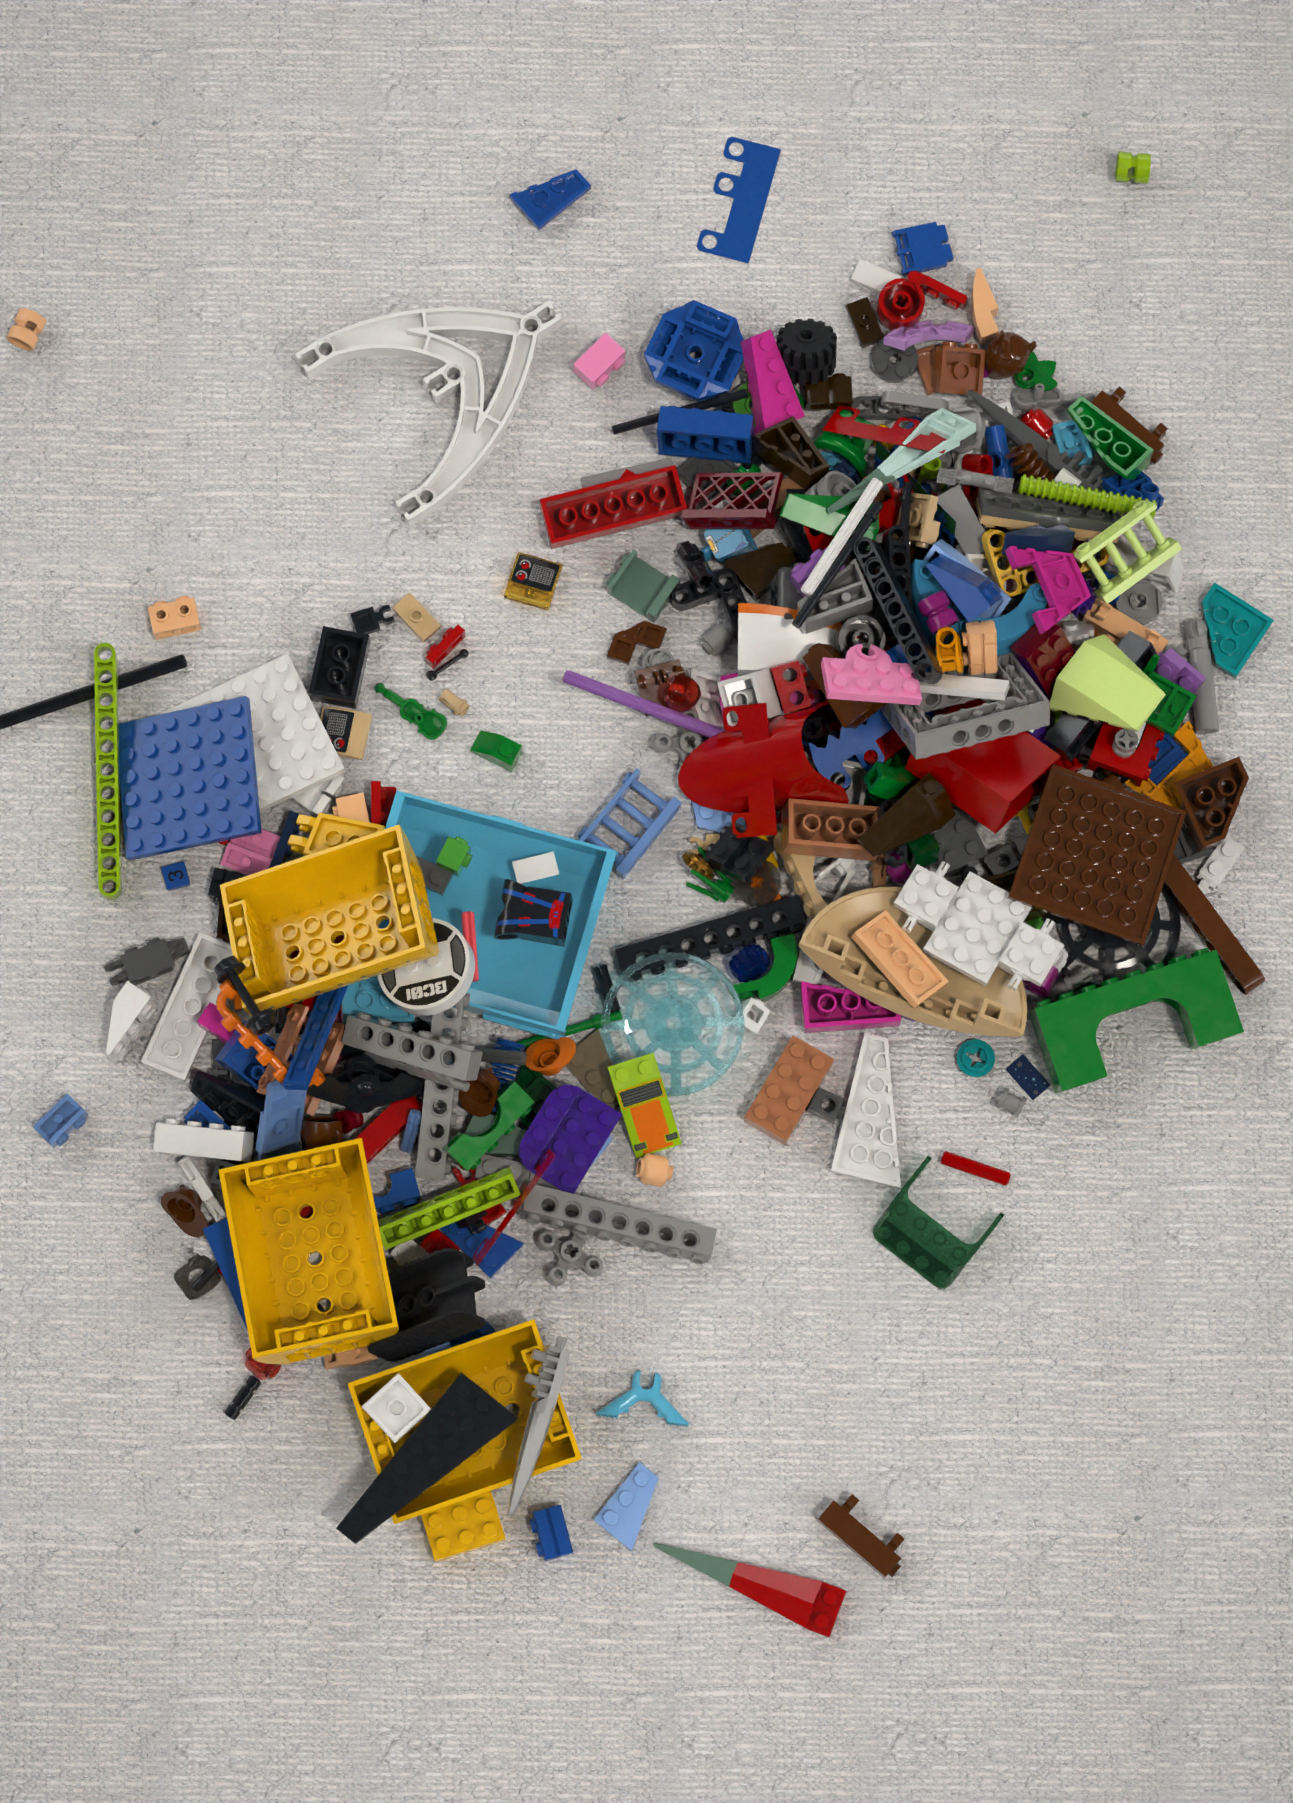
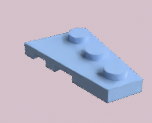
(627, 1507)

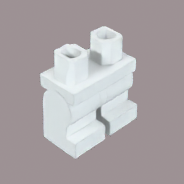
(319, 797)

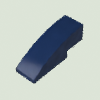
(1041, 539)

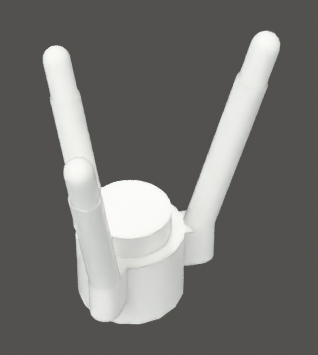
(839, 867)

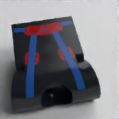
(533, 914)

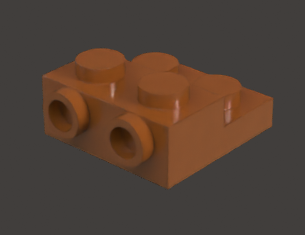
(959, 368)

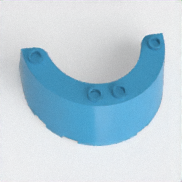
(1008, 627)

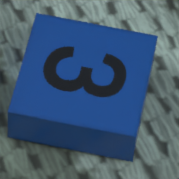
(175, 876)

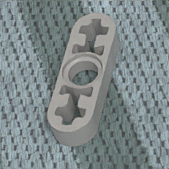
(912, 402)

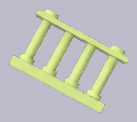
(1145, 562)

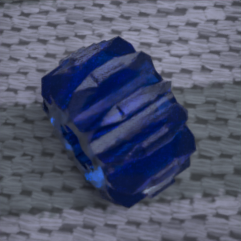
(749, 963)

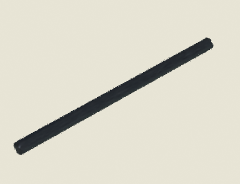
(88, 692)

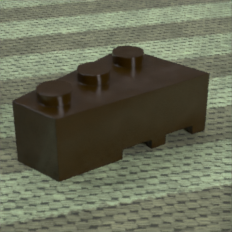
(791, 452)

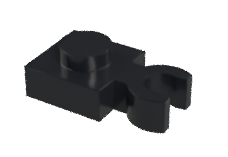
(368, 621)

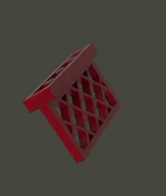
(730, 516)

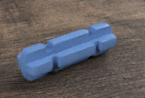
(411, 1131)

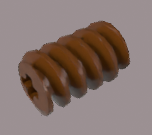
(1029, 462)

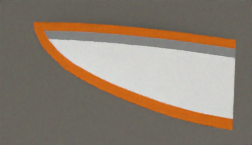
(770, 640)

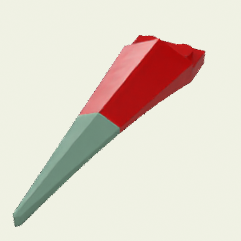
(797, 1598)

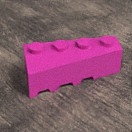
(841, 1010)

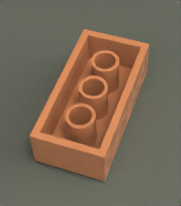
(826, 828)
(788, 1090)

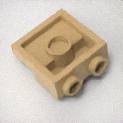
(922, 528)

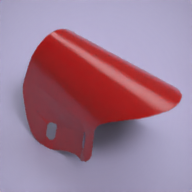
(728, 766)

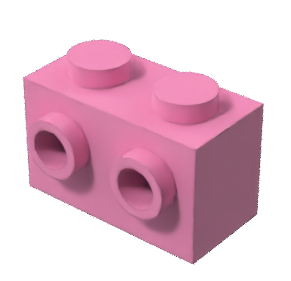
(599, 361)

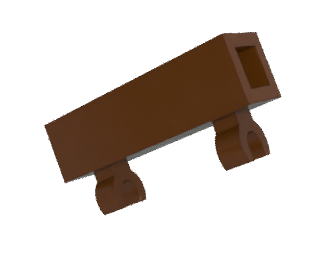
(1111, 407)
(860, 1539)

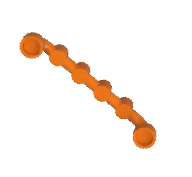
(248, 1038)

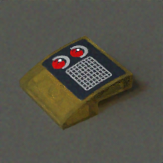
(533, 581)

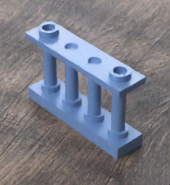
(653, 827)

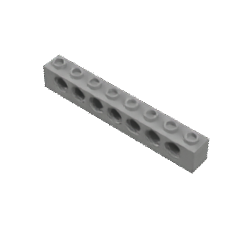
(425, 1165)
(630, 1218)

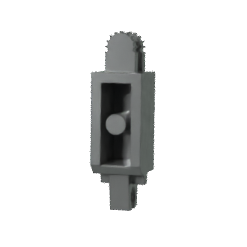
(148, 961)

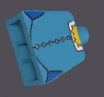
(727, 543)

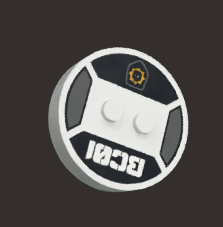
(434, 982)

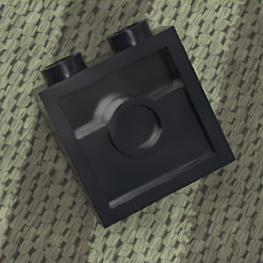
(738, 856)

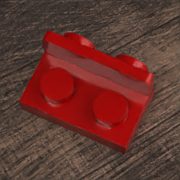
(381, 802)

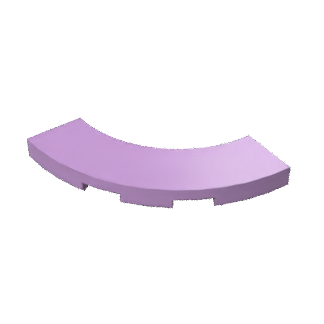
(924, 331)

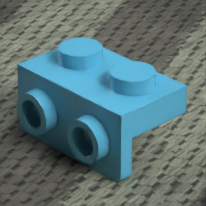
(1071, 439)

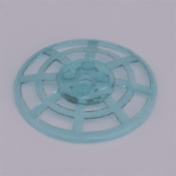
(678, 1006)

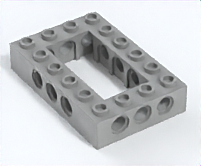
(1022, 711)

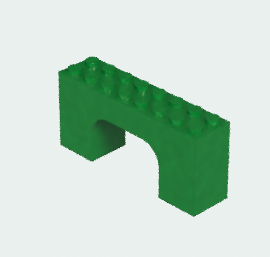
(1190, 986)

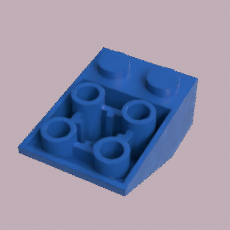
(243, 1061)

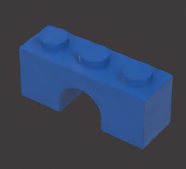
(403, 1192)

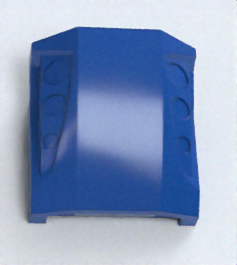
(1139, 487)

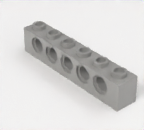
(466, 1057)

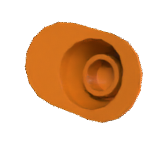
(550, 1055)

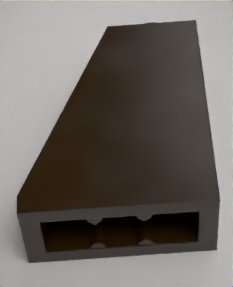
(757, 568)

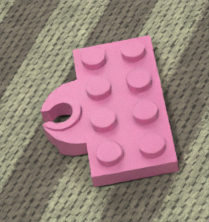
(870, 678)

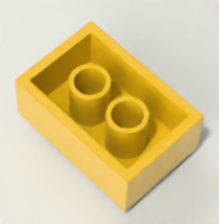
(463, 1527)

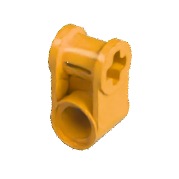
(949, 655)

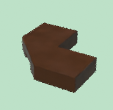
(643, 634)

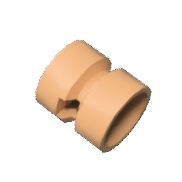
(26, 329)

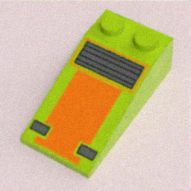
(644, 1105)

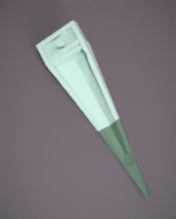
(906, 459)

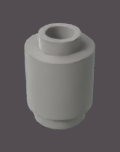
(717, 639)

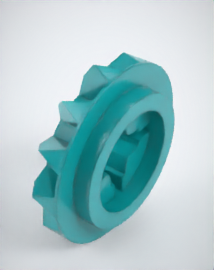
(971, 1048)

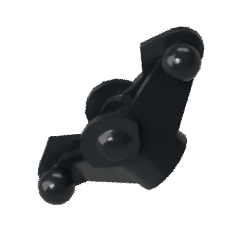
(364, 1086)

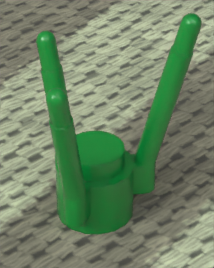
(720, 889)

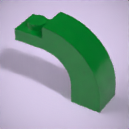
(889, 778)
(784, 962)

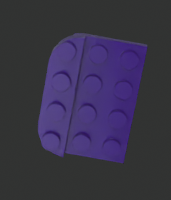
(574, 1129)

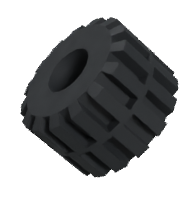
(808, 350)

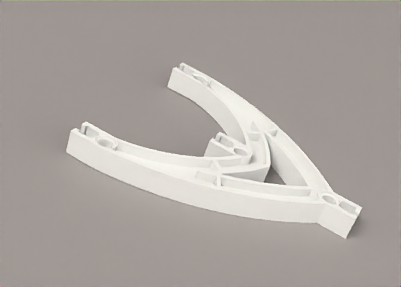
(422, 336)

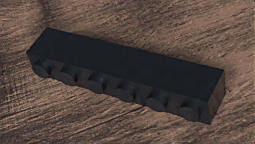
(1073, 732)

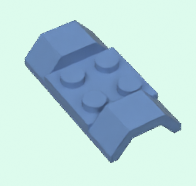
(280, 1121)

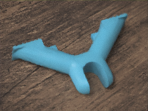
(650, 1395)

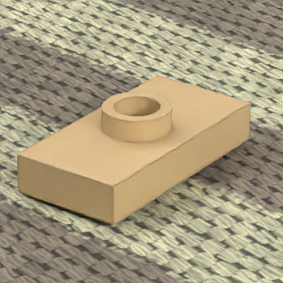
(416, 617)

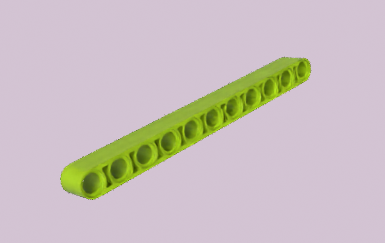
(107, 759)

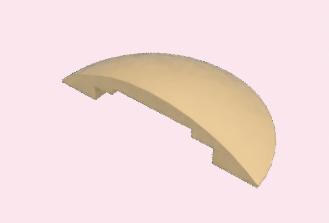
(958, 1006)

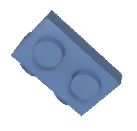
(61, 1121)

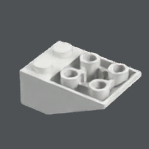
(128, 1014)

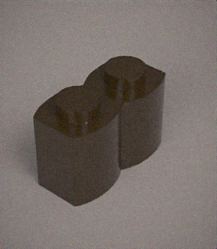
(829, 394)

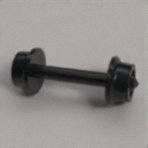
(261, 1021)

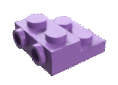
(1179, 671)

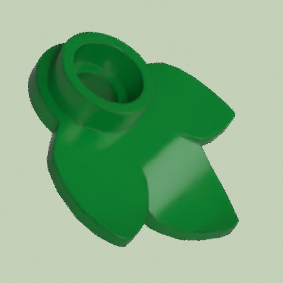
(1038, 372)

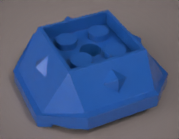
(699, 330)

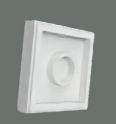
(396, 1408)

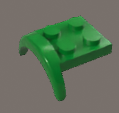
(849, 446)
(1173, 706)

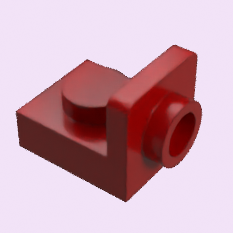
(437, 1241)

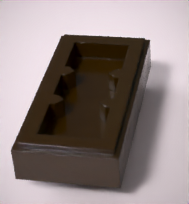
(864, 322)

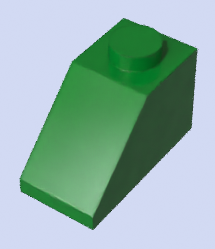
(497, 749)

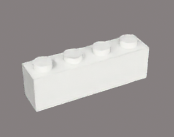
(203, 1141)

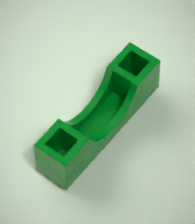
(510, 1105)

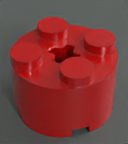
(906, 294)

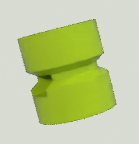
(1140, 171)

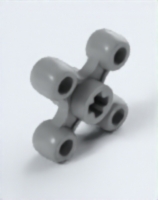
(677, 744)
(565, 1260)

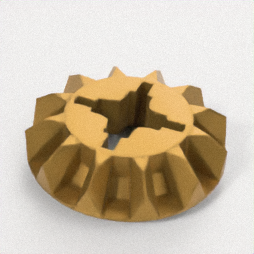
(697, 863)

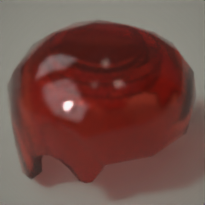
(681, 693)

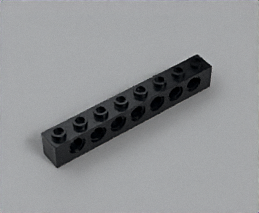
(788, 908)

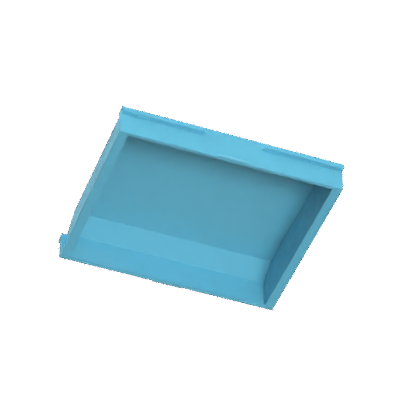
(519, 979)

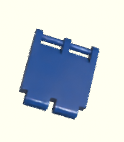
(923, 247)

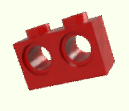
(785, 688)

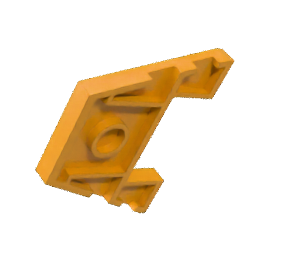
(1192, 764)

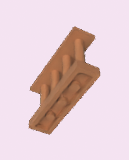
(288, 1039)

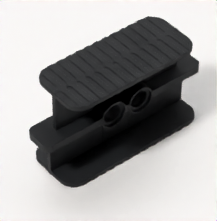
(431, 1304)

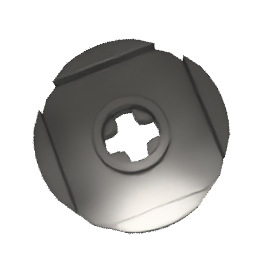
(898, 372)

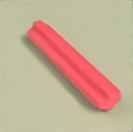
(469, 933)

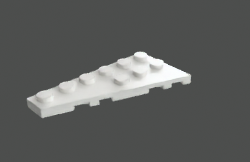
(868, 1128)

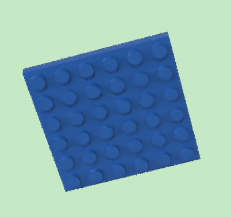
(188, 778)

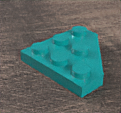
(1232, 628)

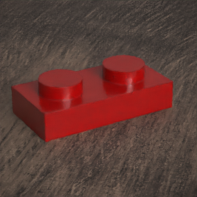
(451, 639)

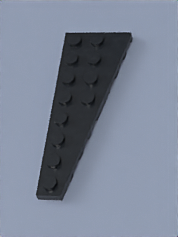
(444, 1439)

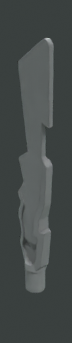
(421, 1072)

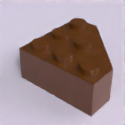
(1211, 801)

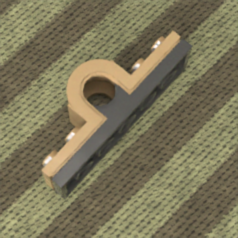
(1024, 511)

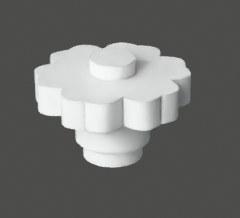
(1077, 632)

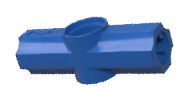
(998, 449)

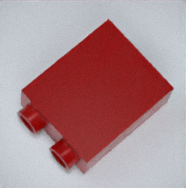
(991, 777)

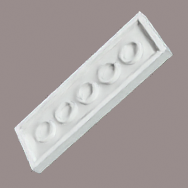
(177, 1033)

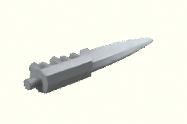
(541, 1412)

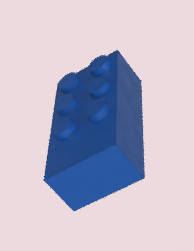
(705, 434)

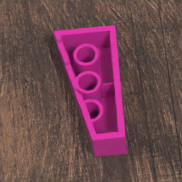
(769, 382)

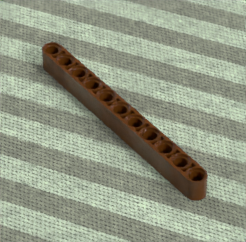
(1207, 921)

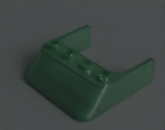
(922, 1240)

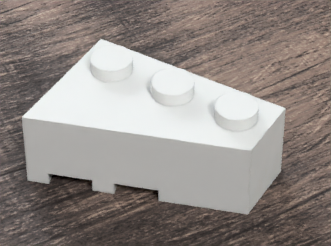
(1167, 573)

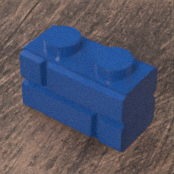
(552, 1533)

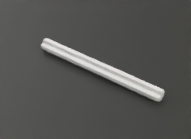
(841, 537)

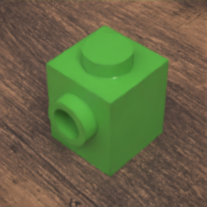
(454, 855)

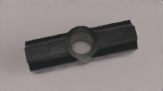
(696, 566)

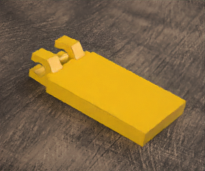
(328, 832)

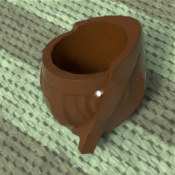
(1007, 355)
(320, 1131)

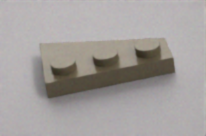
(591, 1070)

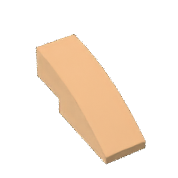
(983, 309)

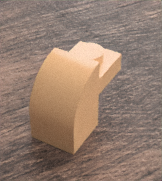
(349, 1358)

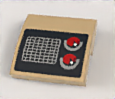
(347, 730)

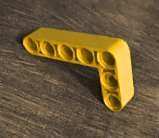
(1018, 576)

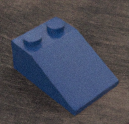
(965, 587)

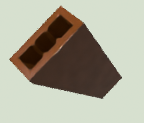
(849, 712)

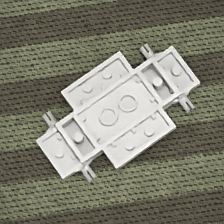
(977, 927)

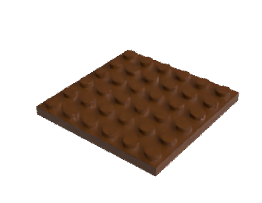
(1097, 855)

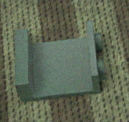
(641, 586)

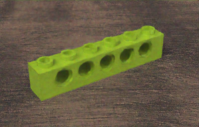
(448, 1208)

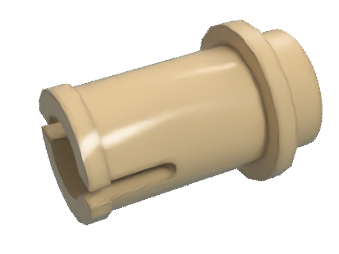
(458, 705)

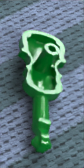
(430, 723)

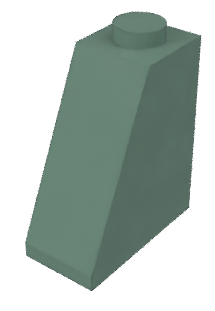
(508, 1144)

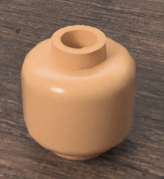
(654, 1170)

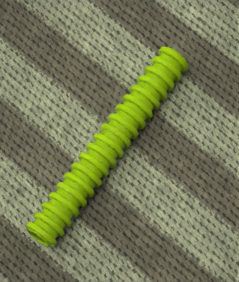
(1078, 495)

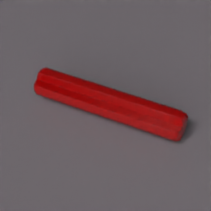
(975, 1168)

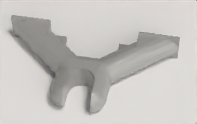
(961, 476)

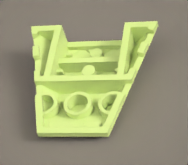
(1105, 686)

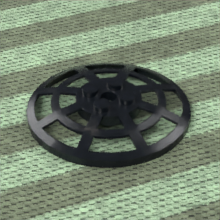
(1110, 944)

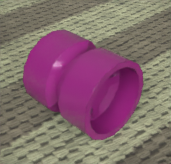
(937, 610)

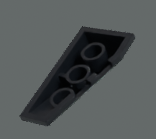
(232, 1101)

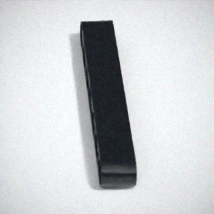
(905, 617)

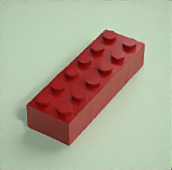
(613, 506)

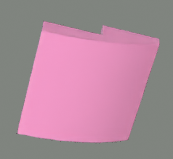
(251, 852)

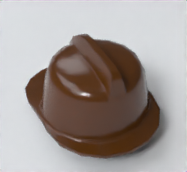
(481, 1094)
(185, 1210)

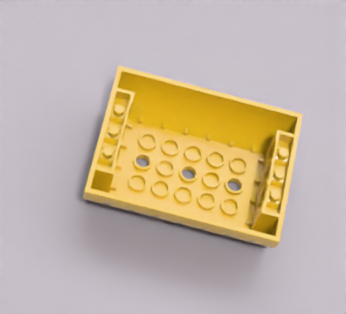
(327, 896)
(275, 1247)
(499, 1368)

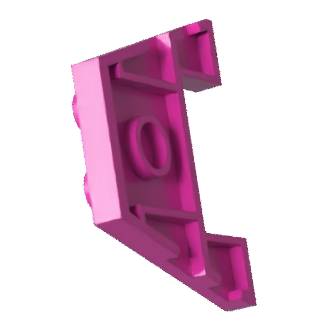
(1059, 580)

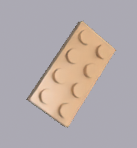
(899, 959)

